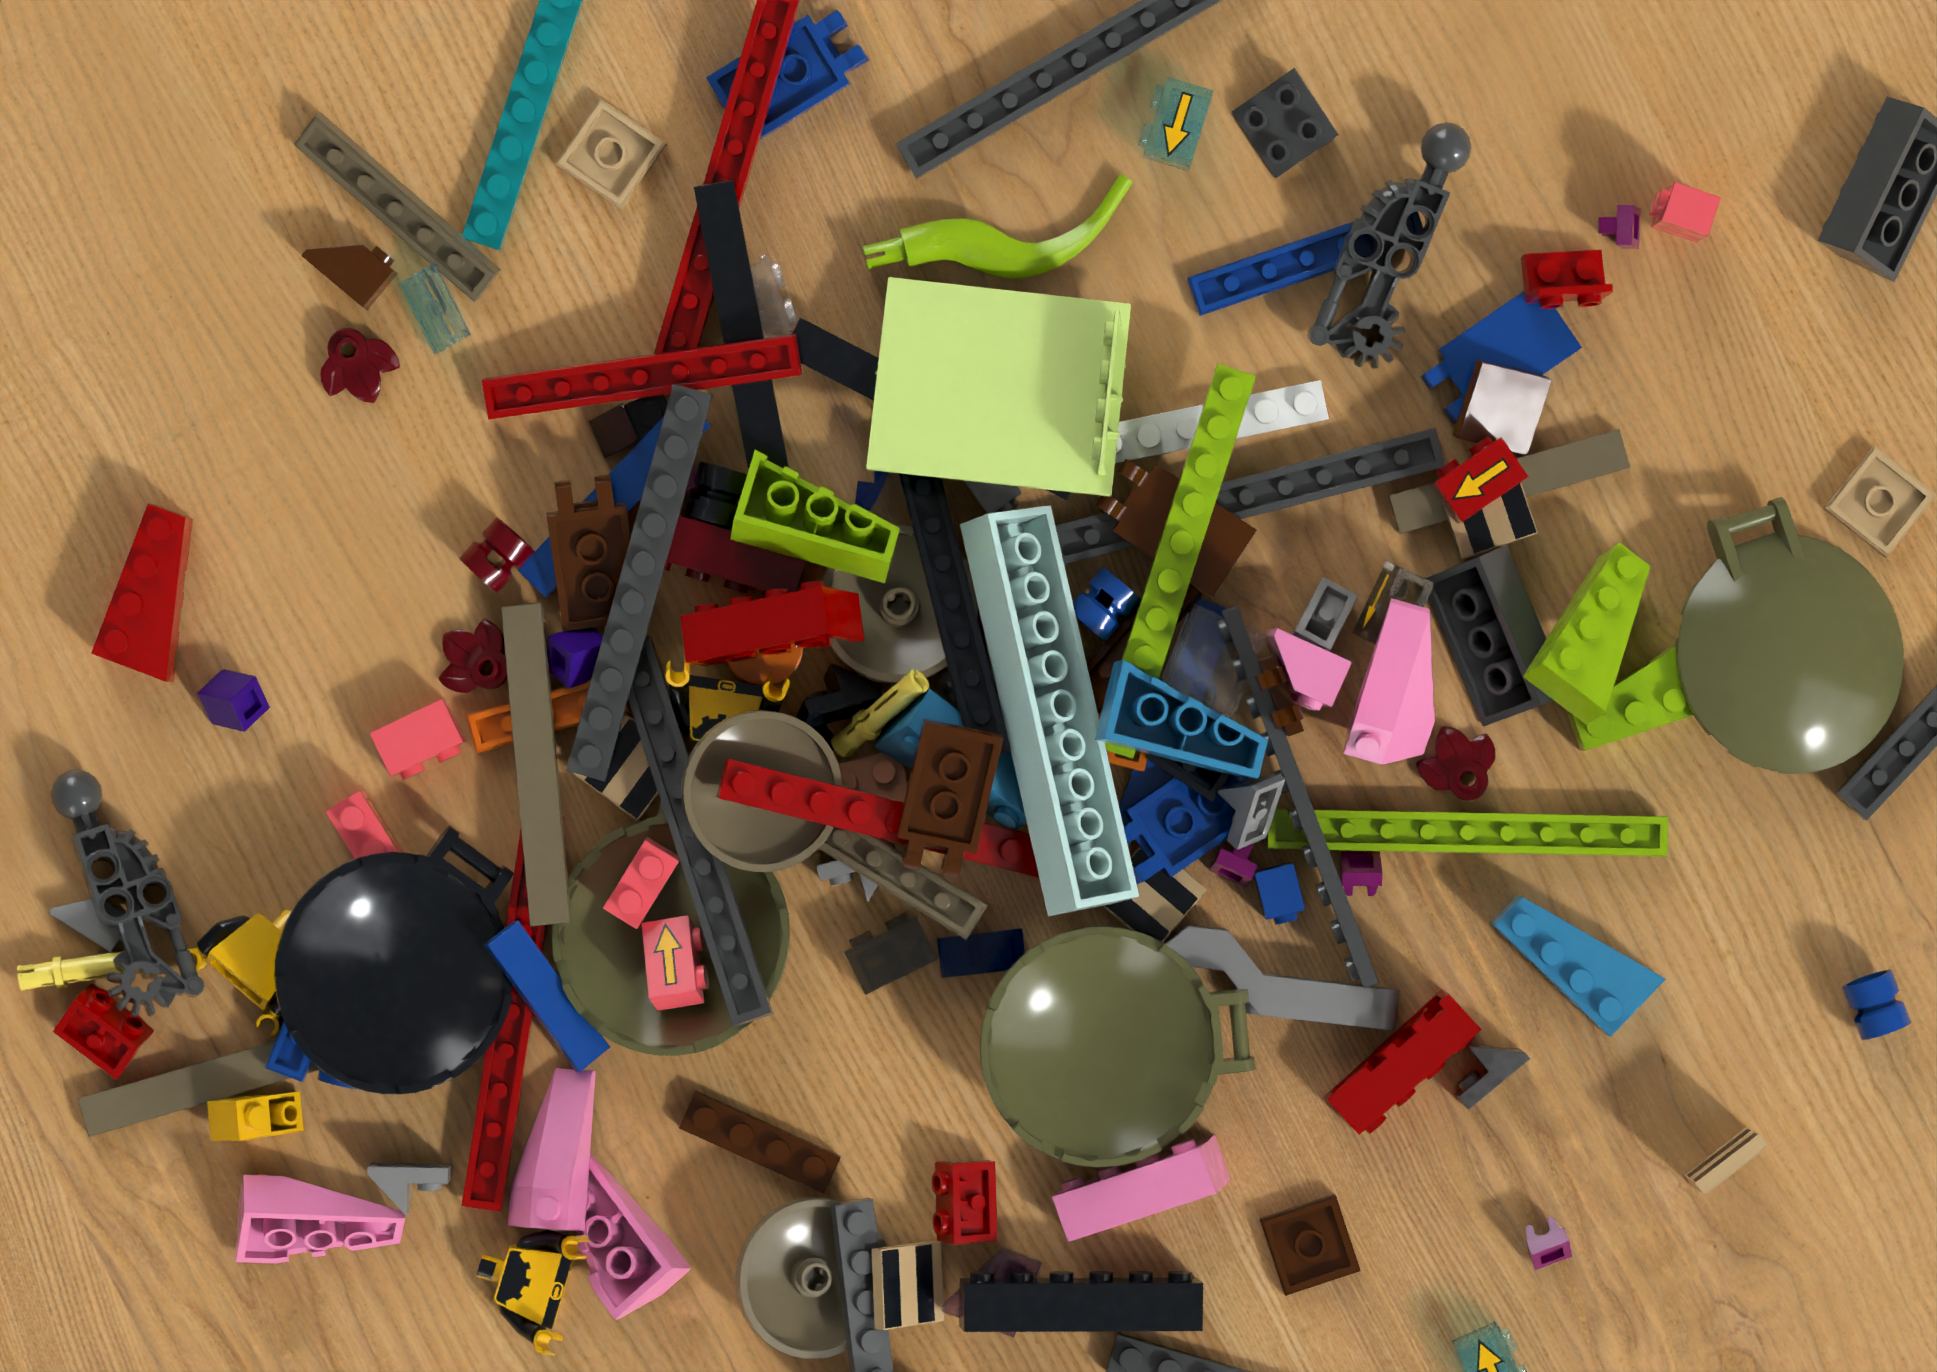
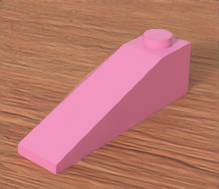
(1396, 697)
(626, 1249)

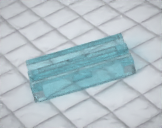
(429, 311)

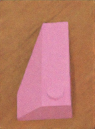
(554, 1167)
(295, 1217)

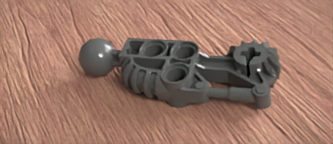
(1384, 219)
(77, 797)

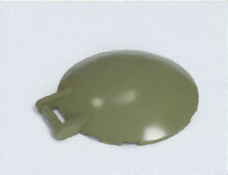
(1788, 647)
(605, 957)
(1106, 1045)

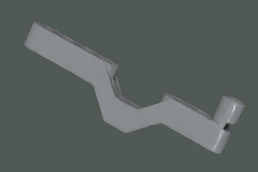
(1286, 995)

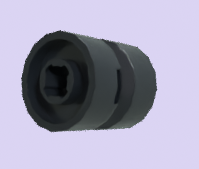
(716, 494)

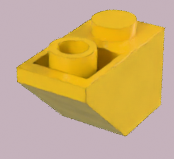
(255, 1116)

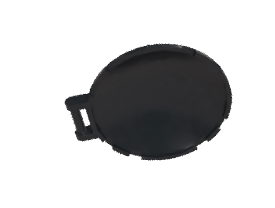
(392, 971)

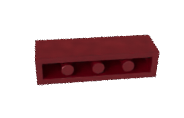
(709, 551)

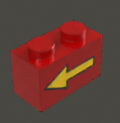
(1479, 479)

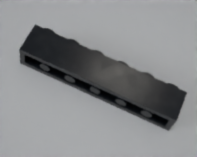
(1080, 1303)

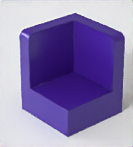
(573, 655)
(233, 700)

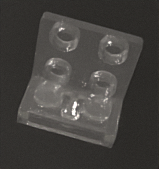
(775, 313)

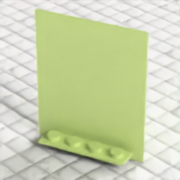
(999, 386)

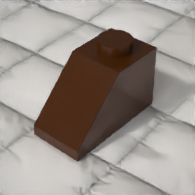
(354, 270)

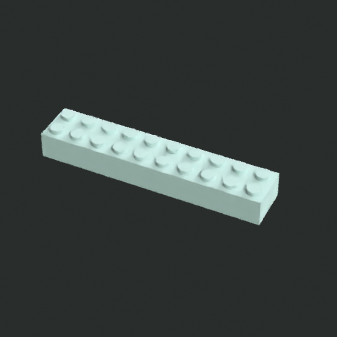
(1049, 710)

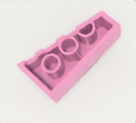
(1141, 1189)

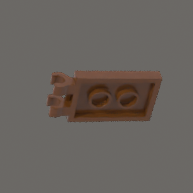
(1145, 515)
(587, 553)
(948, 793)

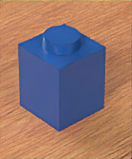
(1279, 892)

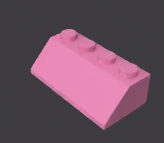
(1312, 671)

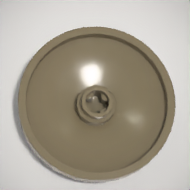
(895, 618)
(746, 834)
(791, 1280)

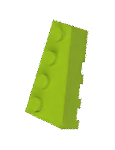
(810, 523)
(1589, 640)
(1638, 703)

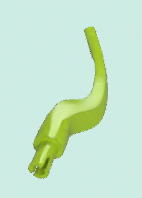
(990, 250)

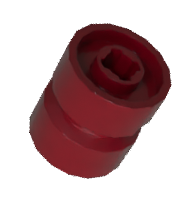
(506, 544)

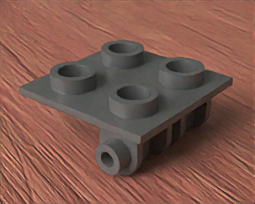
(1285, 123)

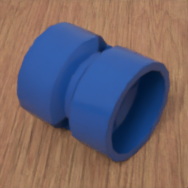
(1094, 615)
(1876, 1004)

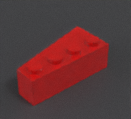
(149, 597)
(771, 624)
(1402, 1062)

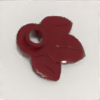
(361, 369)
(469, 655)
(1456, 758)

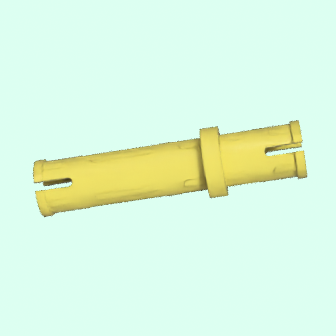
(868, 723)
(66, 971)

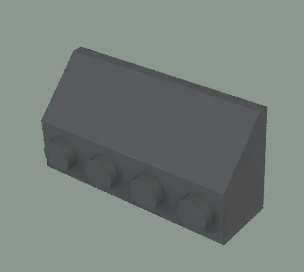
(1886, 191)
(1490, 632)

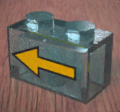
(1177, 123)
(1487, 1350)

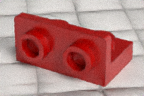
(1564, 277)
(102, 1031)
(965, 1202)

